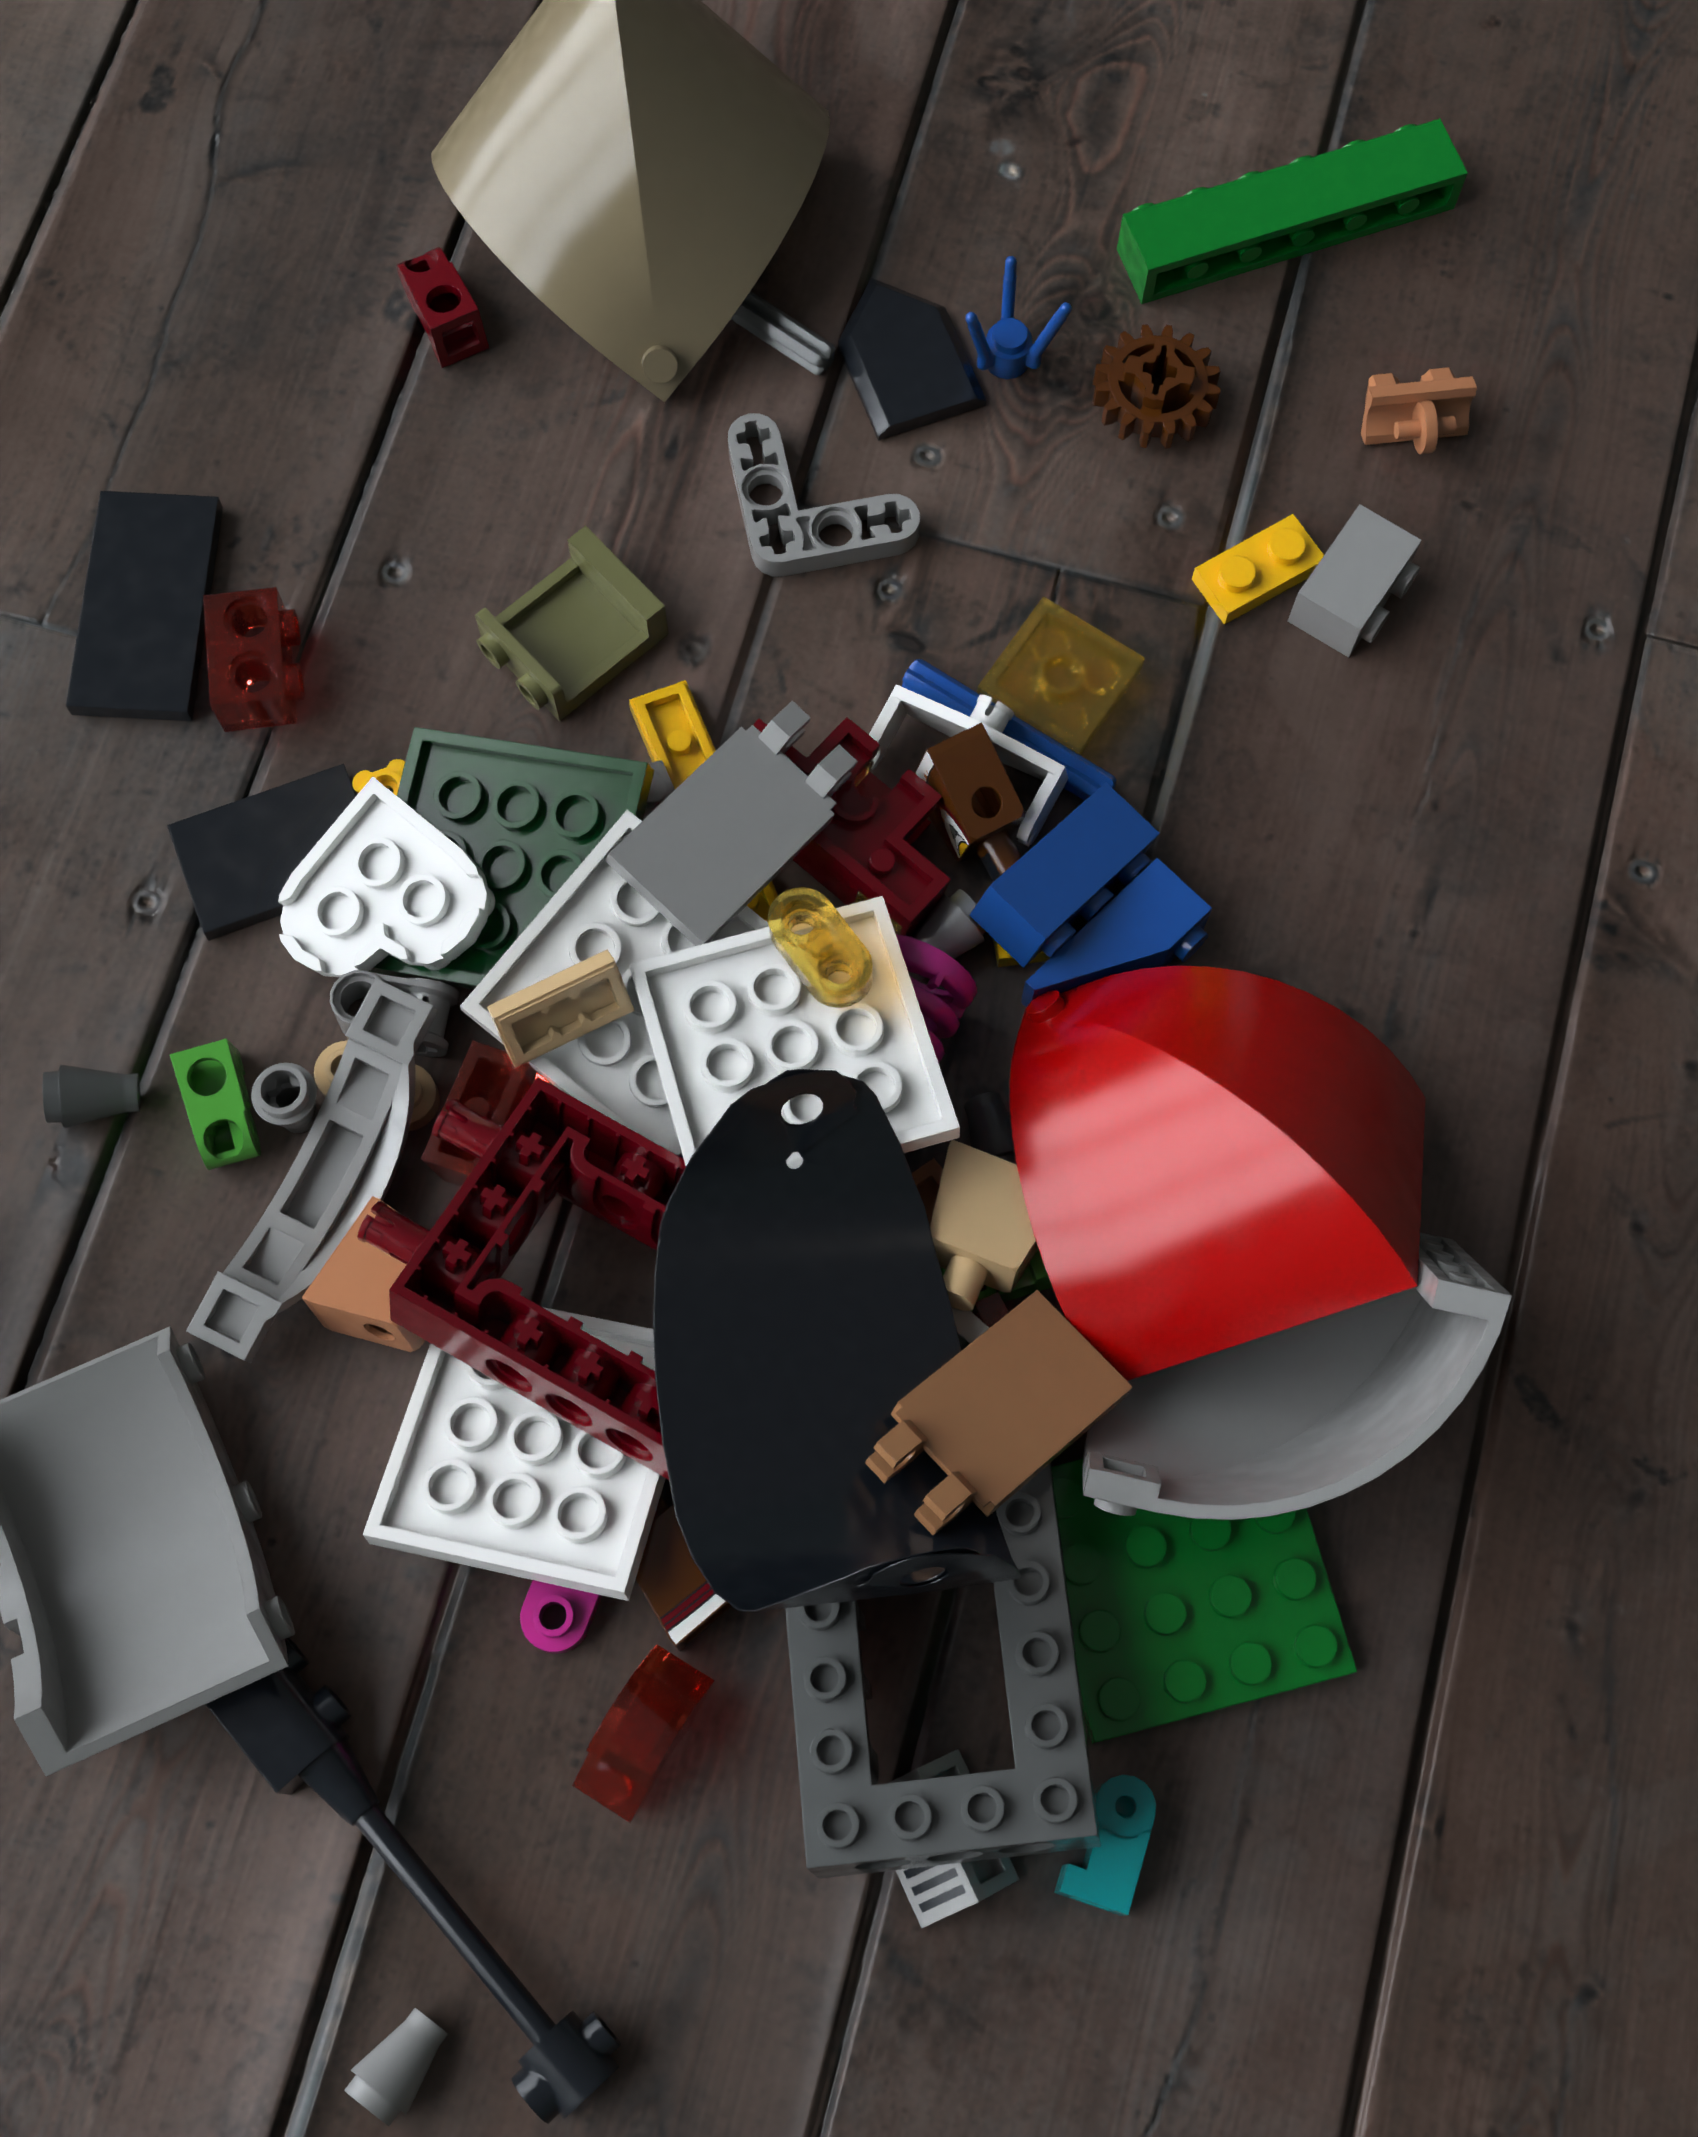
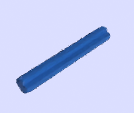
(936, 685)

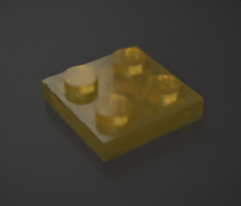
(1062, 675)

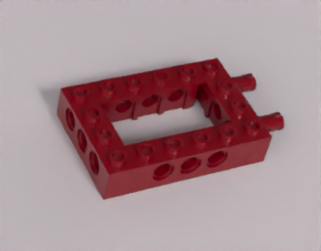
(454, 1271)

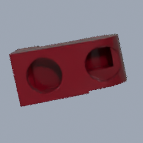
(443, 306)

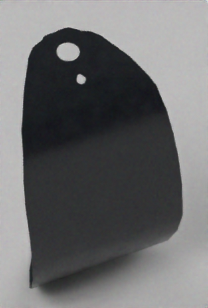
(784, 1343)

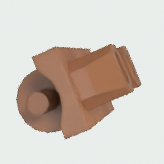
(1417, 410)

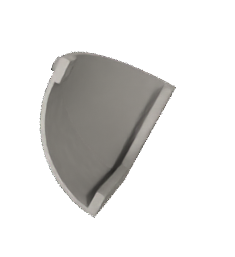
(1301, 1407)

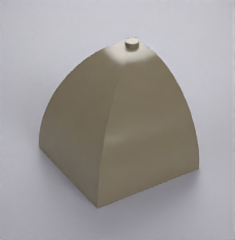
(634, 173)

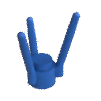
(1008, 344)

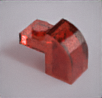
(641, 1732)

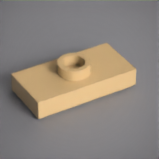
(561, 1008)

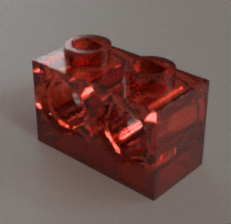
(242, 661)

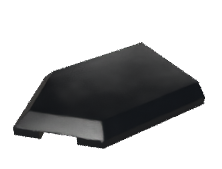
(906, 361)

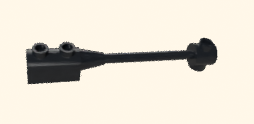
(300, 1740)

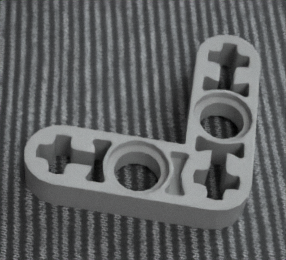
(801, 528)

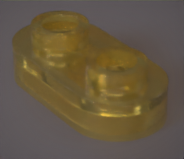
(824, 950)

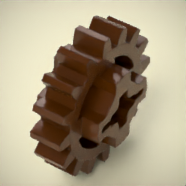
(1185, 391)

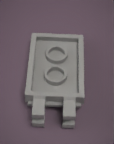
(731, 827)

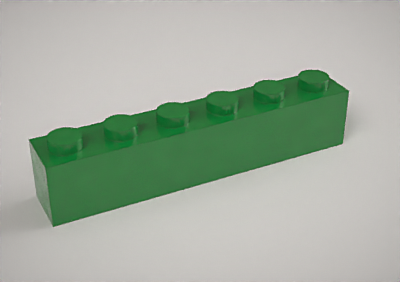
(1290, 210)

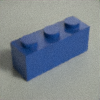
(1066, 876)

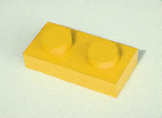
(1257, 569)

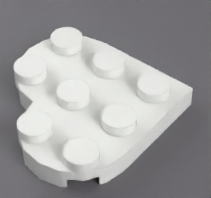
(382, 888)

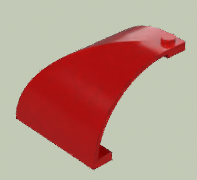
(1211, 1160)

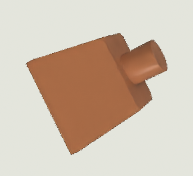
(354, 1291)

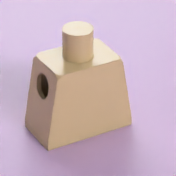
(980, 1225)

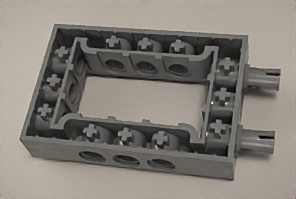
(959, 1818)

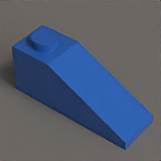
(1138, 929)

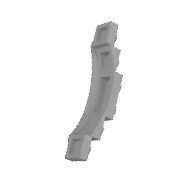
(337, 1171)

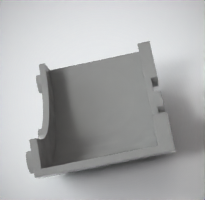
(127, 1553)

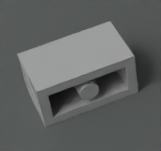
(1355, 580)

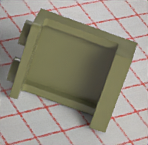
(574, 628)

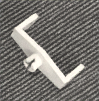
(994, 721)

